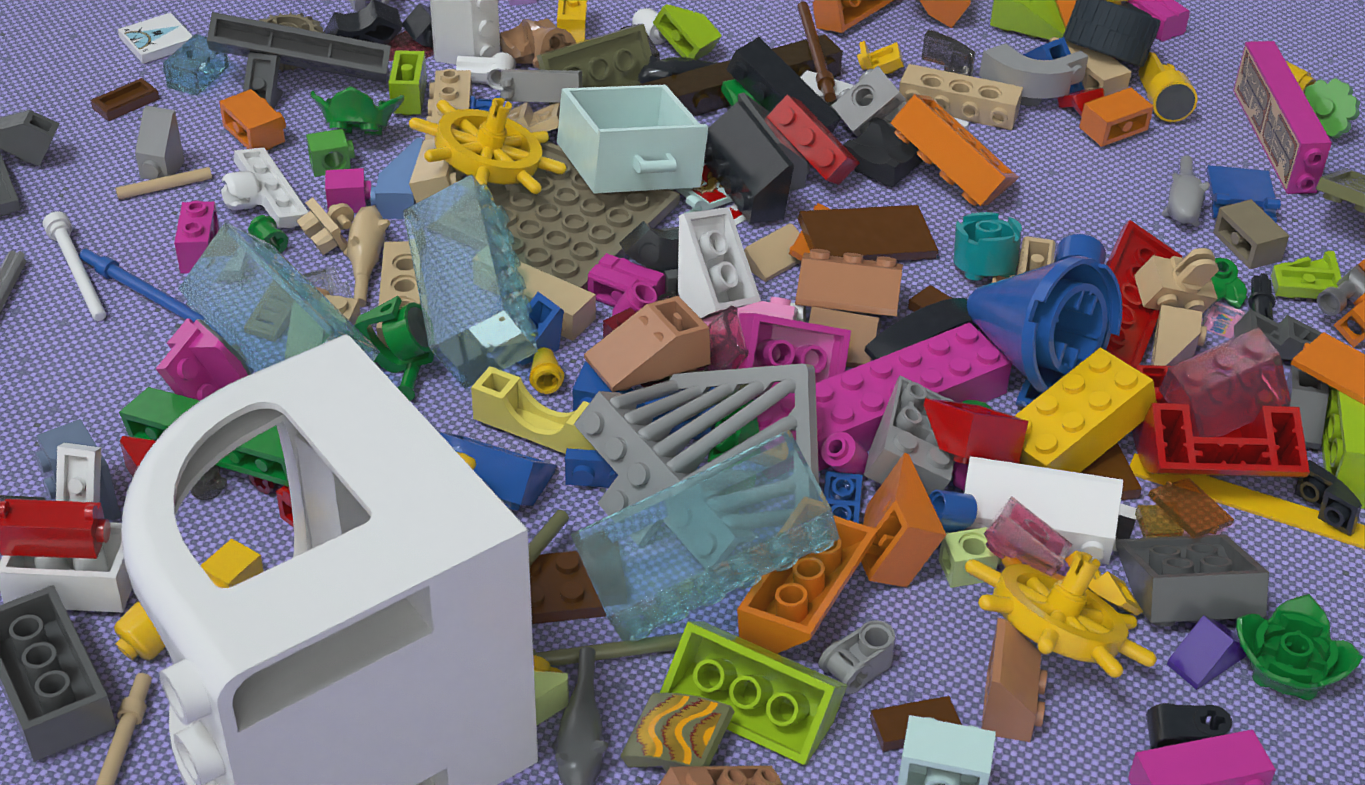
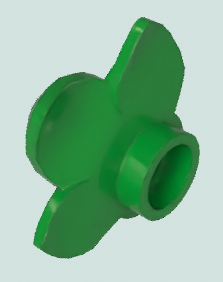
(1228, 285)

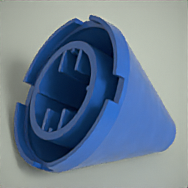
(1050, 316)

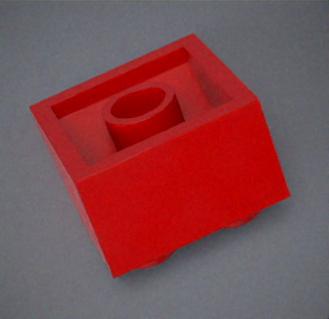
(976, 431)

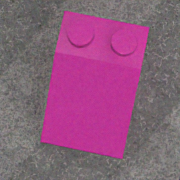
(787, 342)

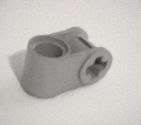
(860, 655)

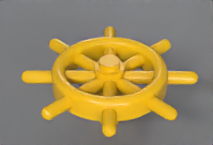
(488, 145)
(1061, 612)

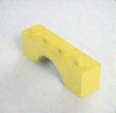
(506, 404)

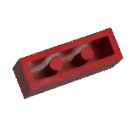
(813, 140)

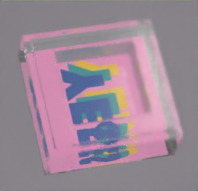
(1221, 319)

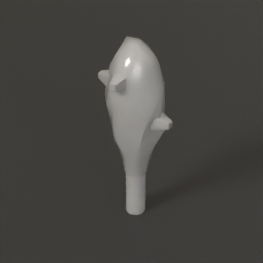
(1186, 195)

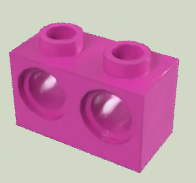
(194, 232)

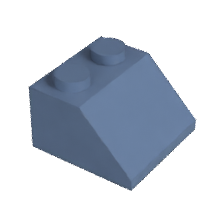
(73, 433)

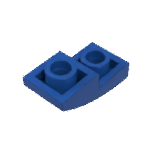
(843, 494)

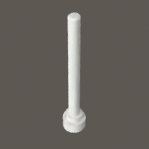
(59, 229)

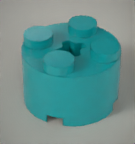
(987, 245)

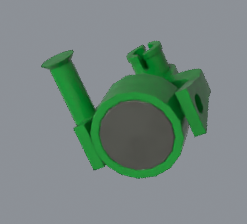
(405, 337)

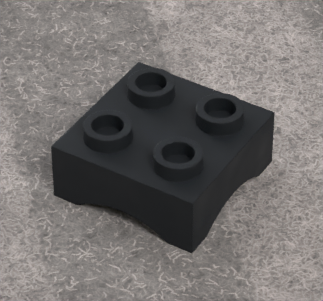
(883, 154)

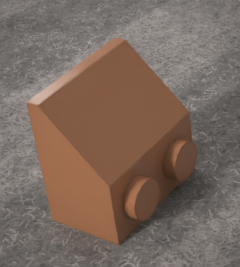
(1013, 685)

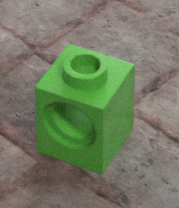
(323, 143)

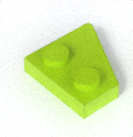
(1306, 277)

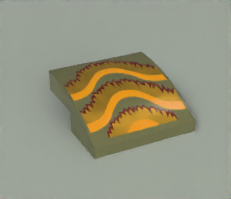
(677, 731)

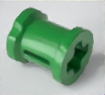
(265, 228)

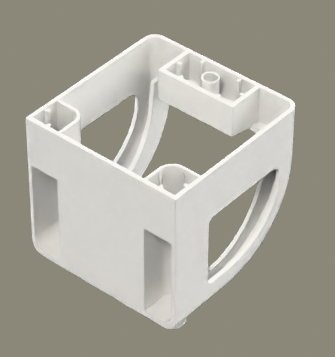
(390, 631)

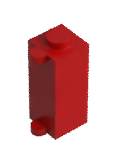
(52, 528)

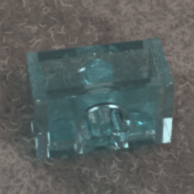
(194, 66)

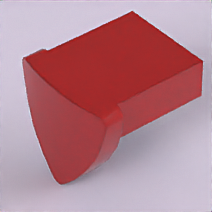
(1078, 98)

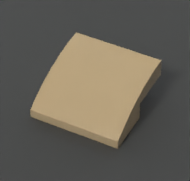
(540, 120)

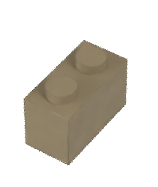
(1251, 234)

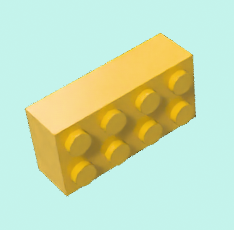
(1085, 413)

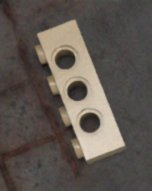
(964, 95)
(397, 277)

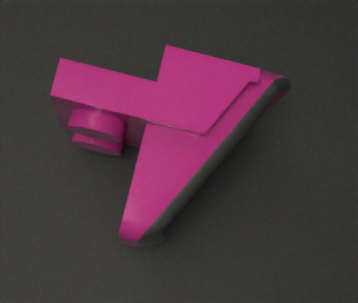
(200, 361)

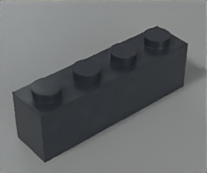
(772, 79)

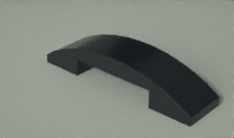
(920, 326)

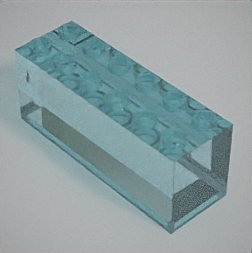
(469, 281)
(262, 301)
(706, 537)

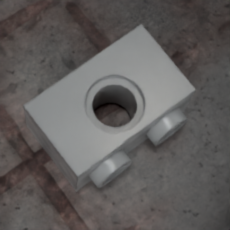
(885, 100)

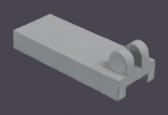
(537, 84)

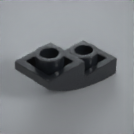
(1336, 501)

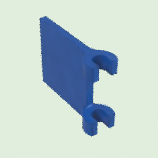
(1237, 185)

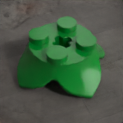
(356, 111)
(1295, 649)

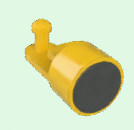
(1167, 90)

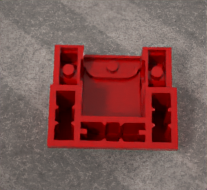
(1263, 448)

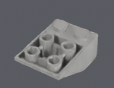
(908, 430)

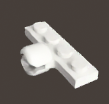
(261, 184)

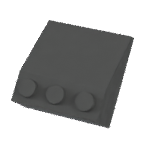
(1193, 578)

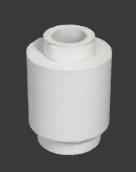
(646, 17)

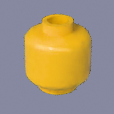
(137, 635)

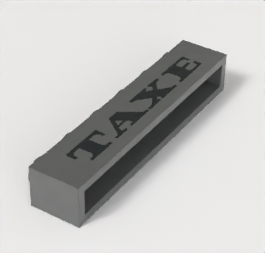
(299, 47)

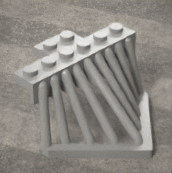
(652, 461)

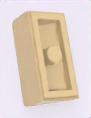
(771, 253)

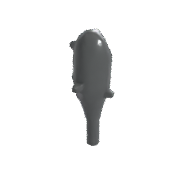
(580, 733)

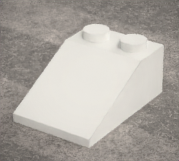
(713, 263)

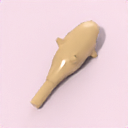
(364, 247)

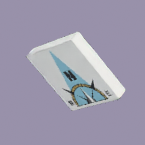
(154, 37)

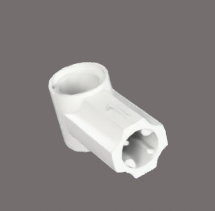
(485, 69)

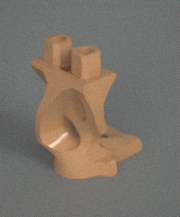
(533, 39)

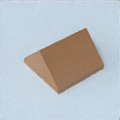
(862, 329)

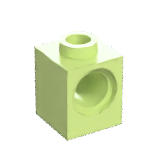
(961, 547)

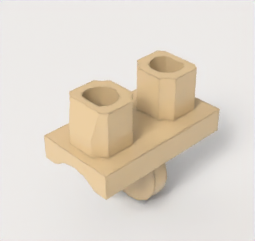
(326, 228)

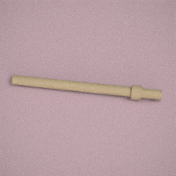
(129, 715)

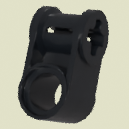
(1179, 724)

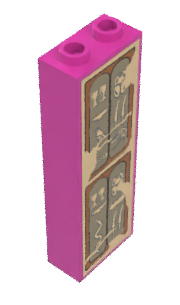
(1281, 117)

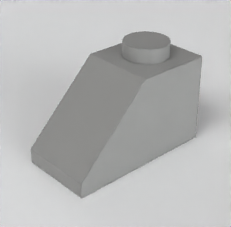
(158, 144)

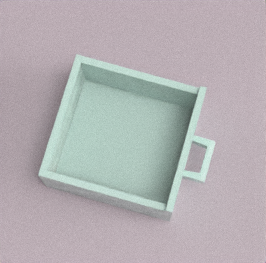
(631, 138)

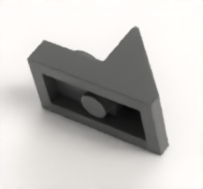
(262, 76)

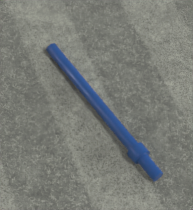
(110, 269)

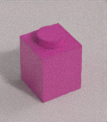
(347, 187)

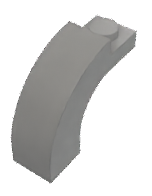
(1038, 77)

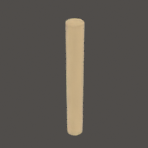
(163, 183)

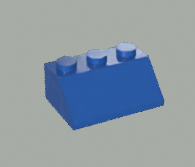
(510, 475)

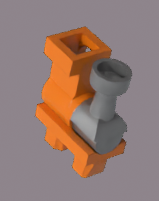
(1334, 300)

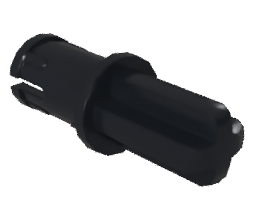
(1261, 296)

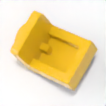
(887, 58)

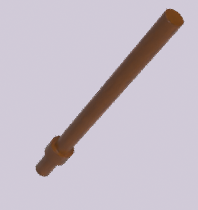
(824, 78)

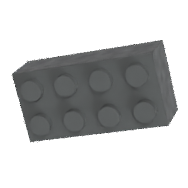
(49, 676)

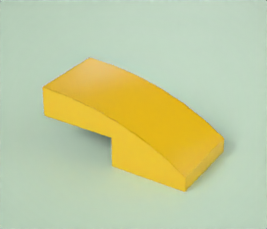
(1111, 589)

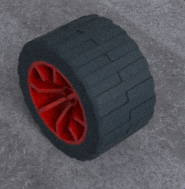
(1112, 30)

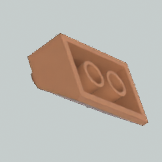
(849, 283)

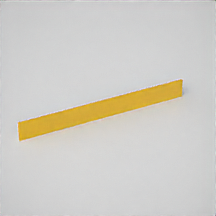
(1258, 504)

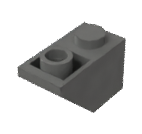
(27, 135)
(1312, 399)

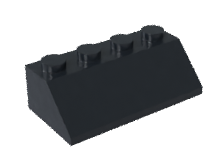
(749, 165)

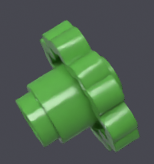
(1333, 105)

